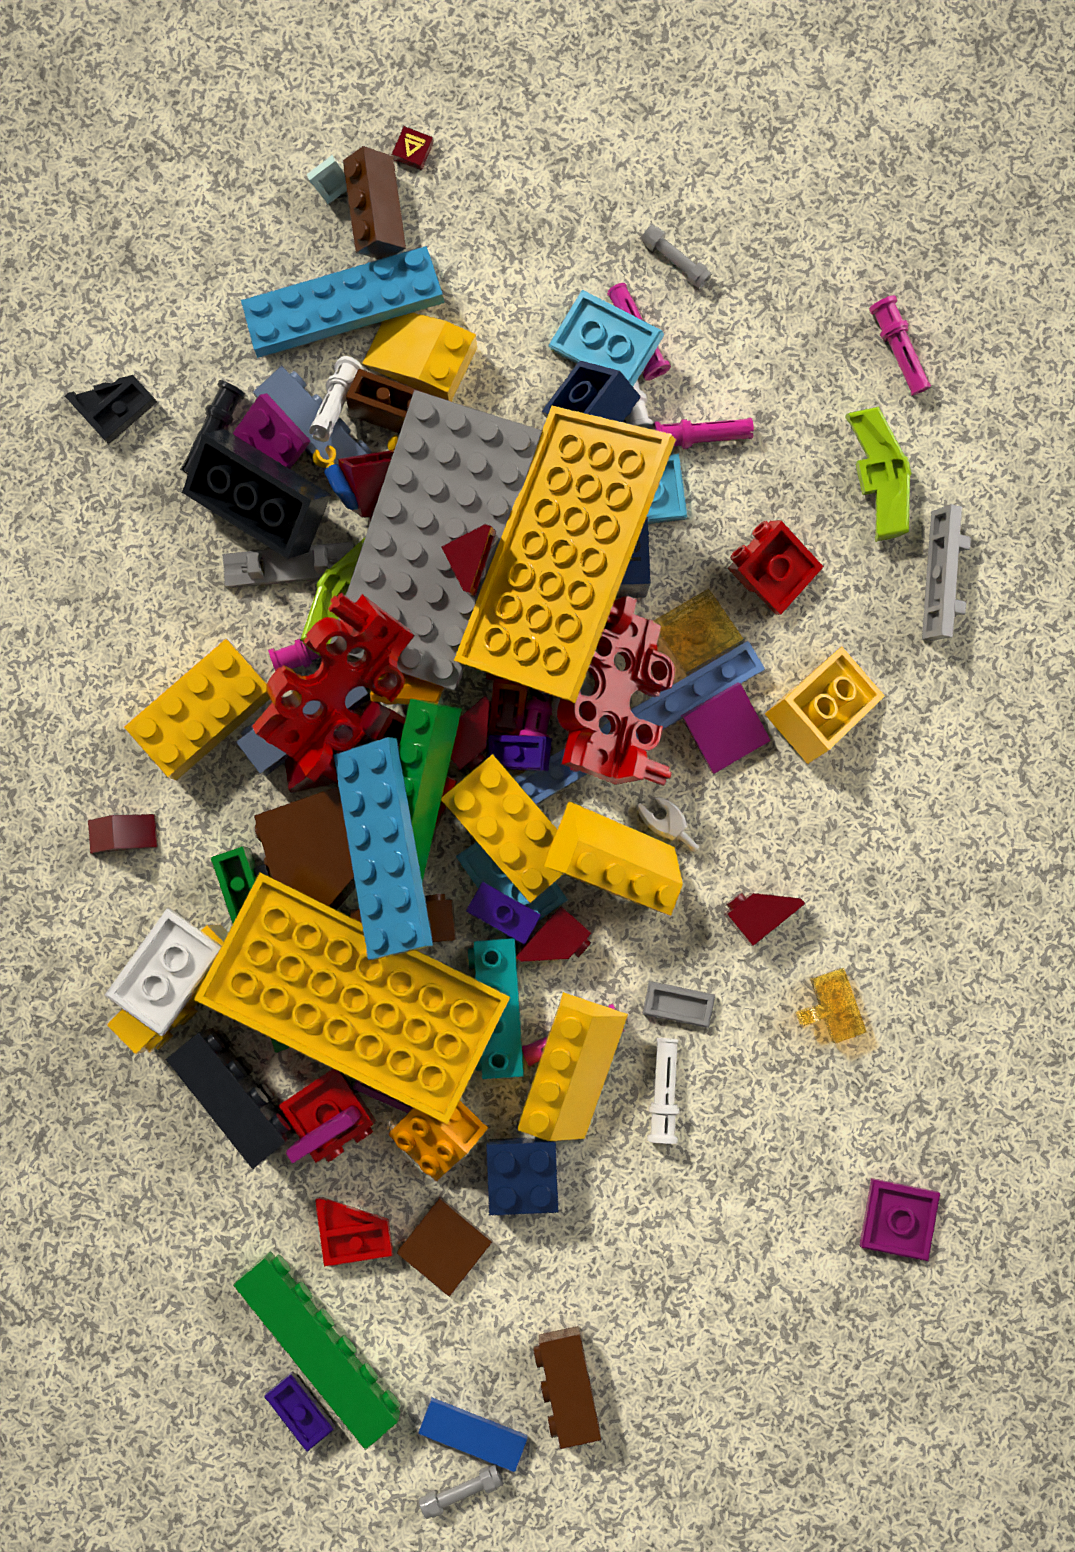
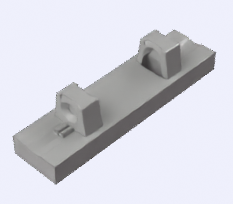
(244, 568)
(941, 576)

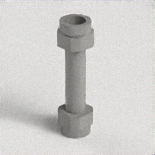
(655, 239)
(433, 1503)

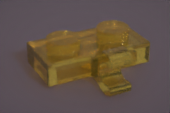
(835, 1006)

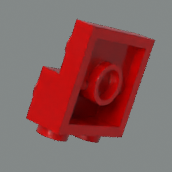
(774, 565)
(320, 1103)

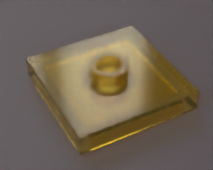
(698, 632)

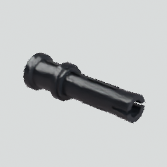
(218, 416)

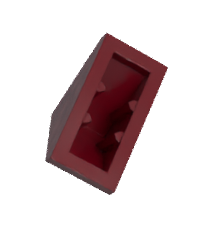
(469, 556)
(507, 707)
(122, 833)

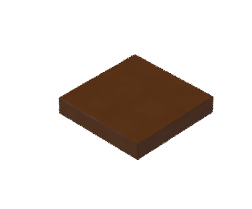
(444, 1246)

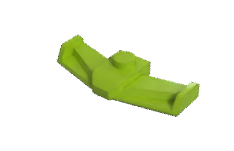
(883, 473)
(331, 584)

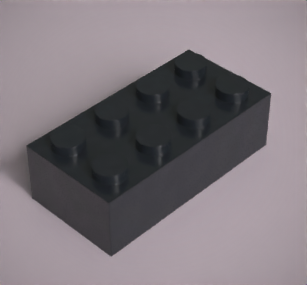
(256, 493)
(231, 1095)

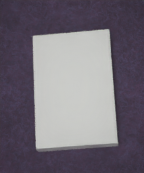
(164, 972)

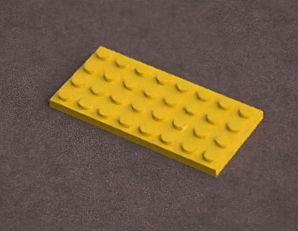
(564, 551)
(383, 1021)

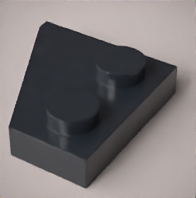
(113, 406)

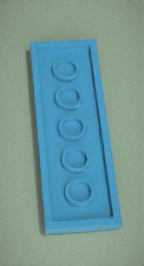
(342, 301)
(382, 849)

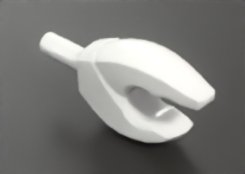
(669, 827)

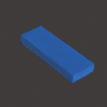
(473, 1434)

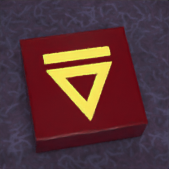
(412, 148)

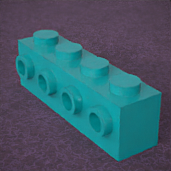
(497, 968)

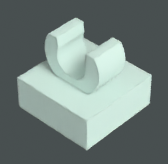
(328, 179)

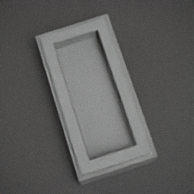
(678, 1004)

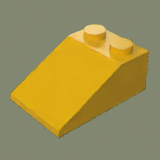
(422, 353)
(824, 705)

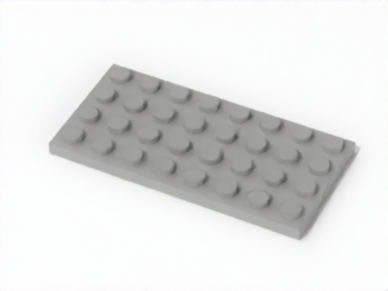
(444, 480)

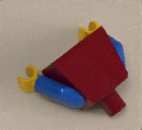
(357, 478)

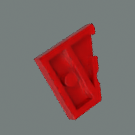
(351, 1233)

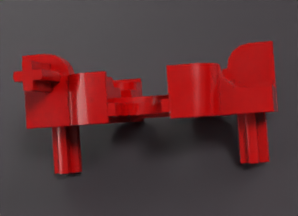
(312, 736)
(619, 754)

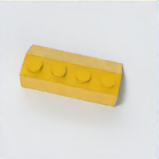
(616, 859)
(572, 1070)

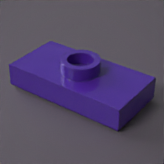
(520, 752)
(503, 912)
(299, 1411)

